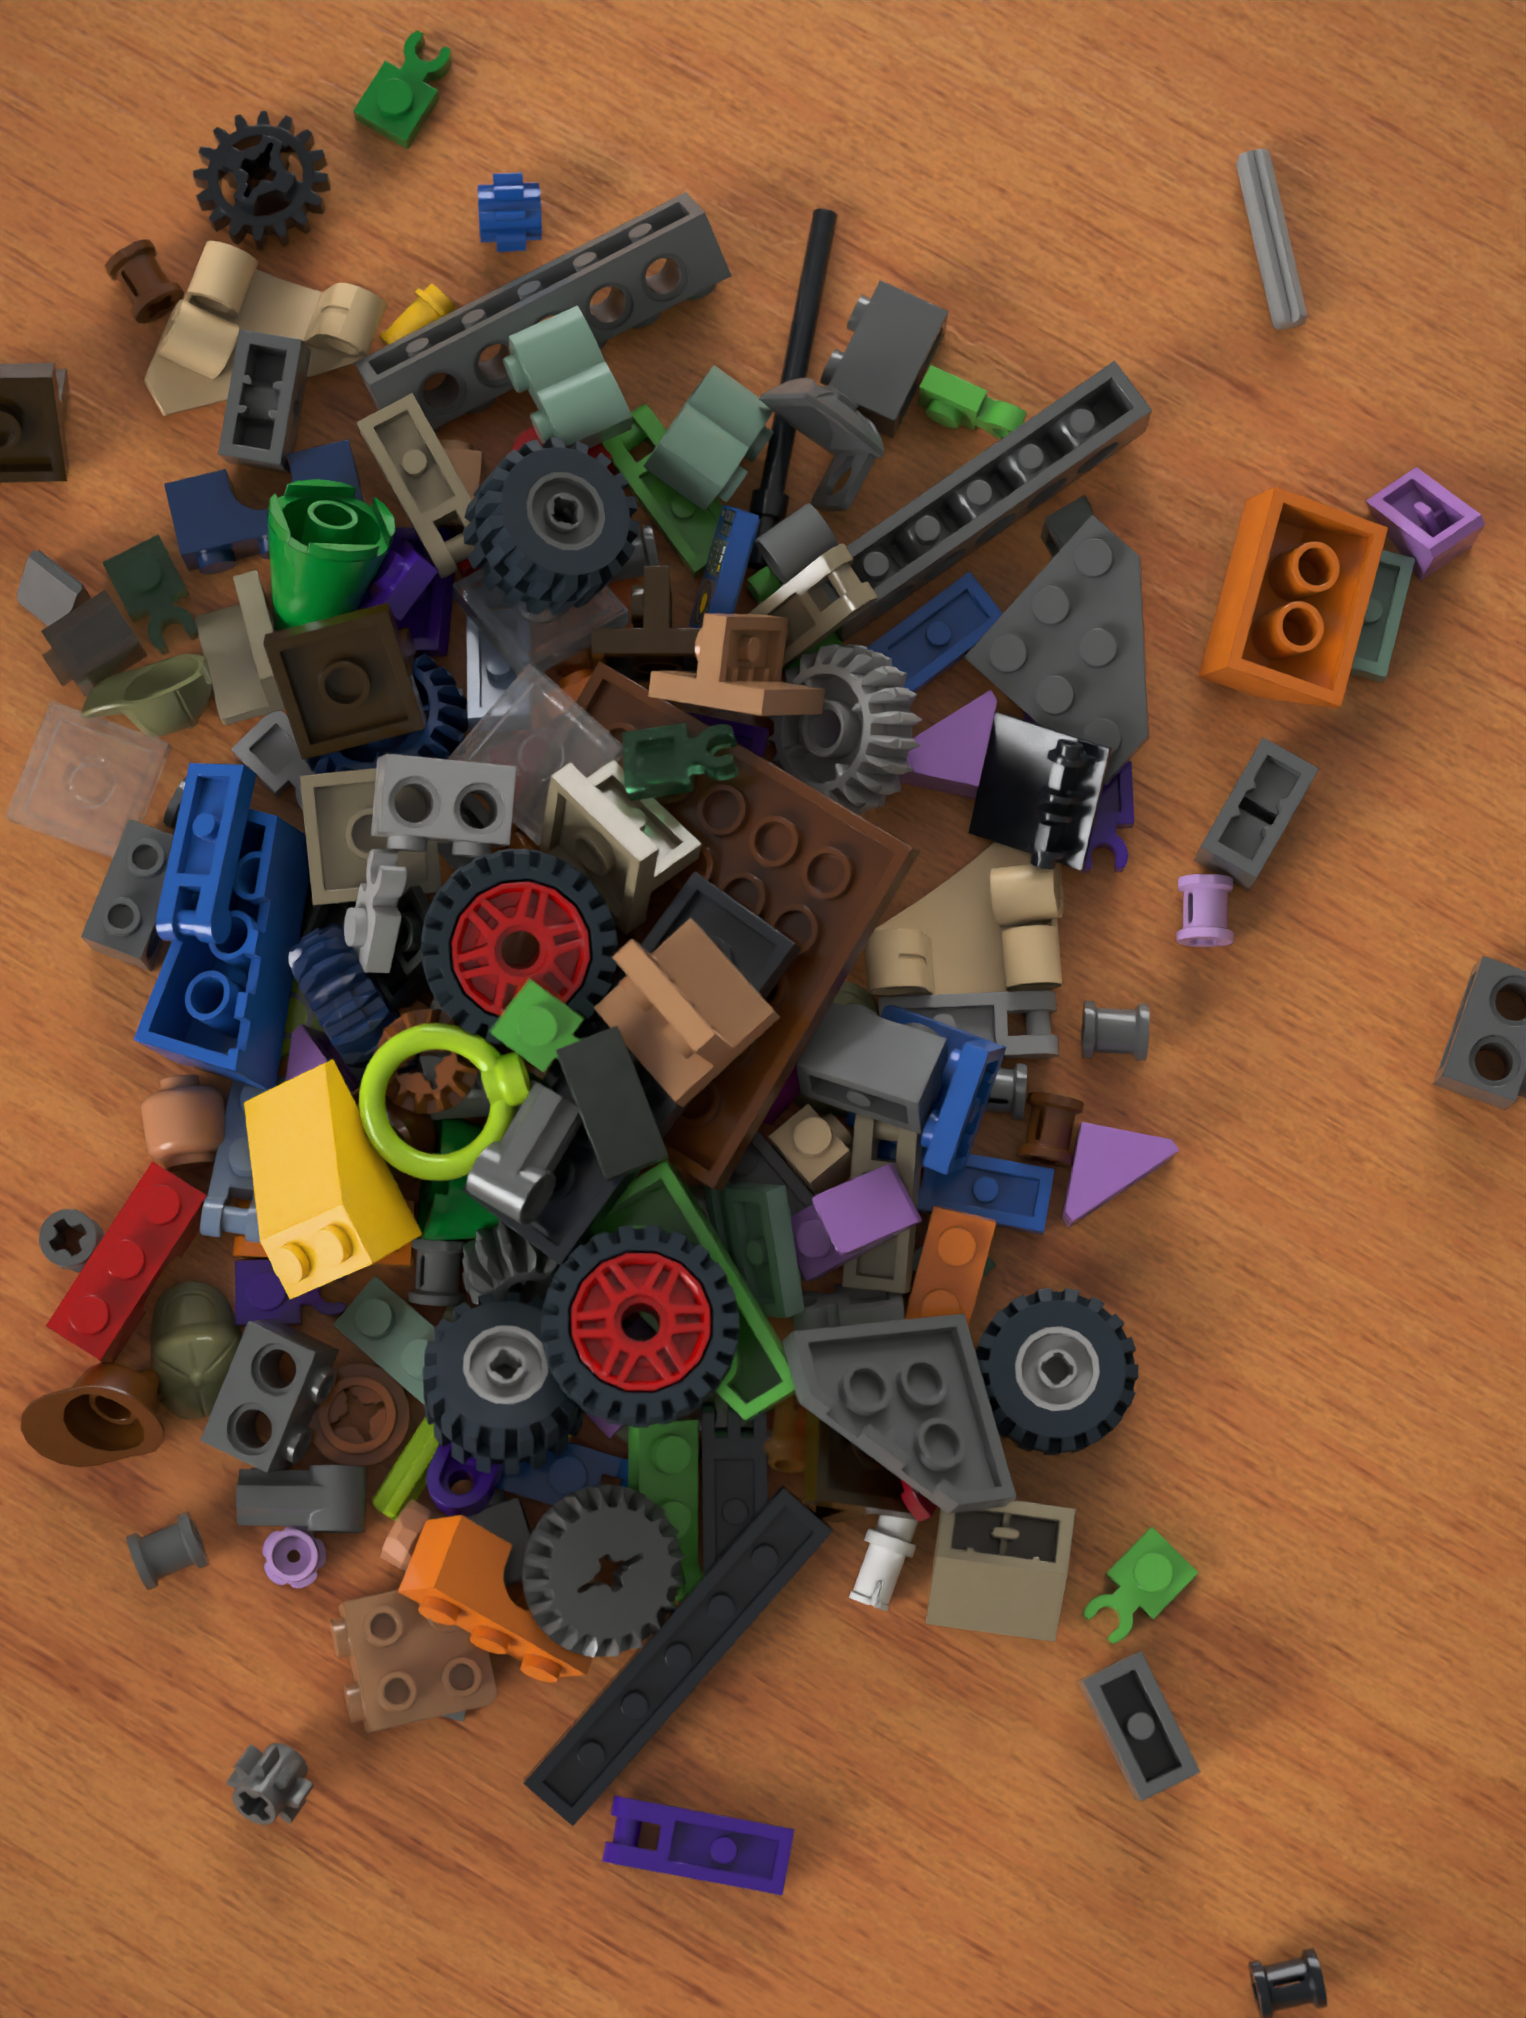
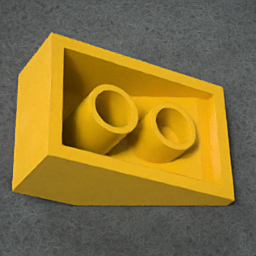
(320, 1183)

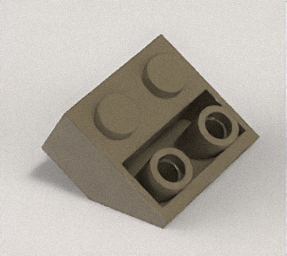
(1002, 1569)

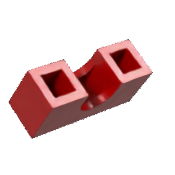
(138, 1246)

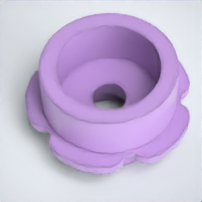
(303, 1571)

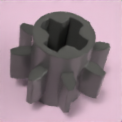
(270, 1783)

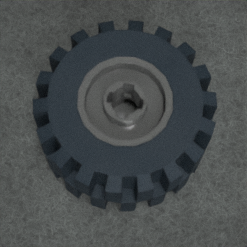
(551, 526)

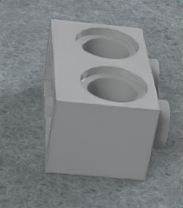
(443, 788)

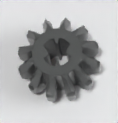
(505, 1263)

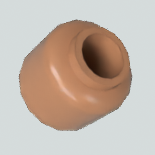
(184, 1123)

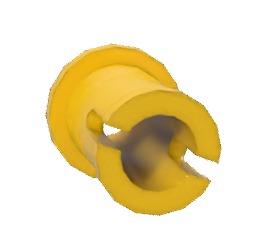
(425, 309)

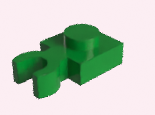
(400, 98)

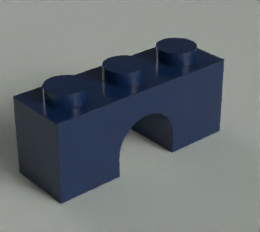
(219, 530)

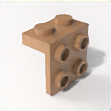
(407, 1663)

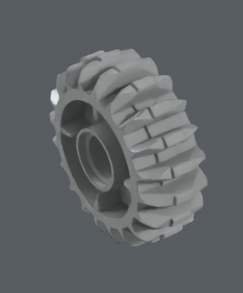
(861, 735)

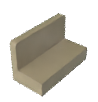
(236, 653)

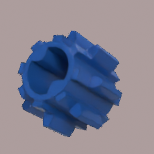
(509, 211)

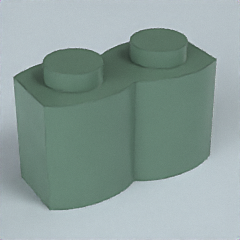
(567, 381)
(710, 439)

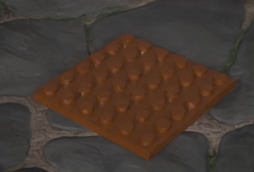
(788, 860)

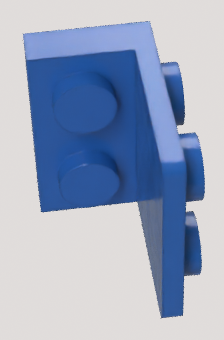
(964, 1093)

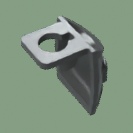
(836, 426)

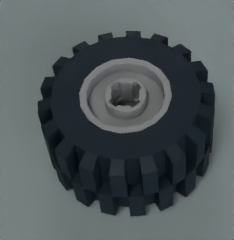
(1057, 1371)
(493, 1387)

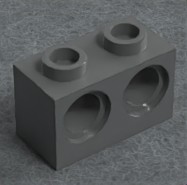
(1256, 814)
(129, 898)
(1480, 1028)
(257, 1386)

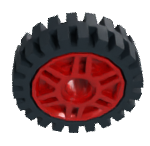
(508, 895)
(651, 1275)

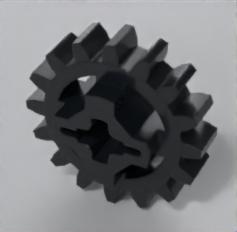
(251, 155)

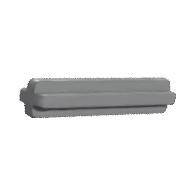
(1271, 239)

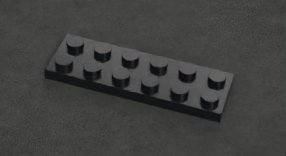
(580, 1191)

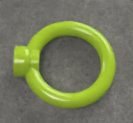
(502, 1076)

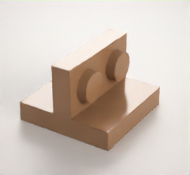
(739, 669)
(684, 1010)

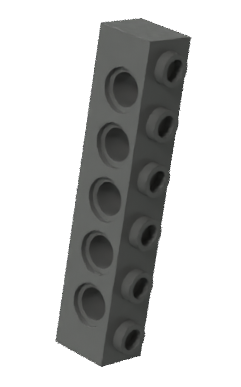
(613, 260)
(994, 491)

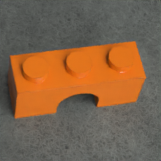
(461, 1582)

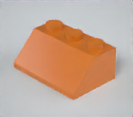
(1293, 600)

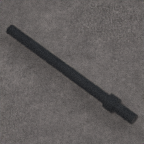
(769, 500)

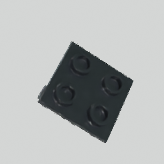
(1039, 791)

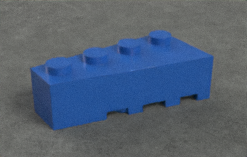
(230, 1000)

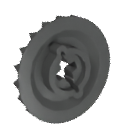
(566, 1556)

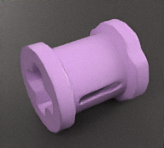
(1205, 910)

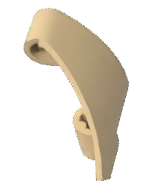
(230, 294)
(974, 933)

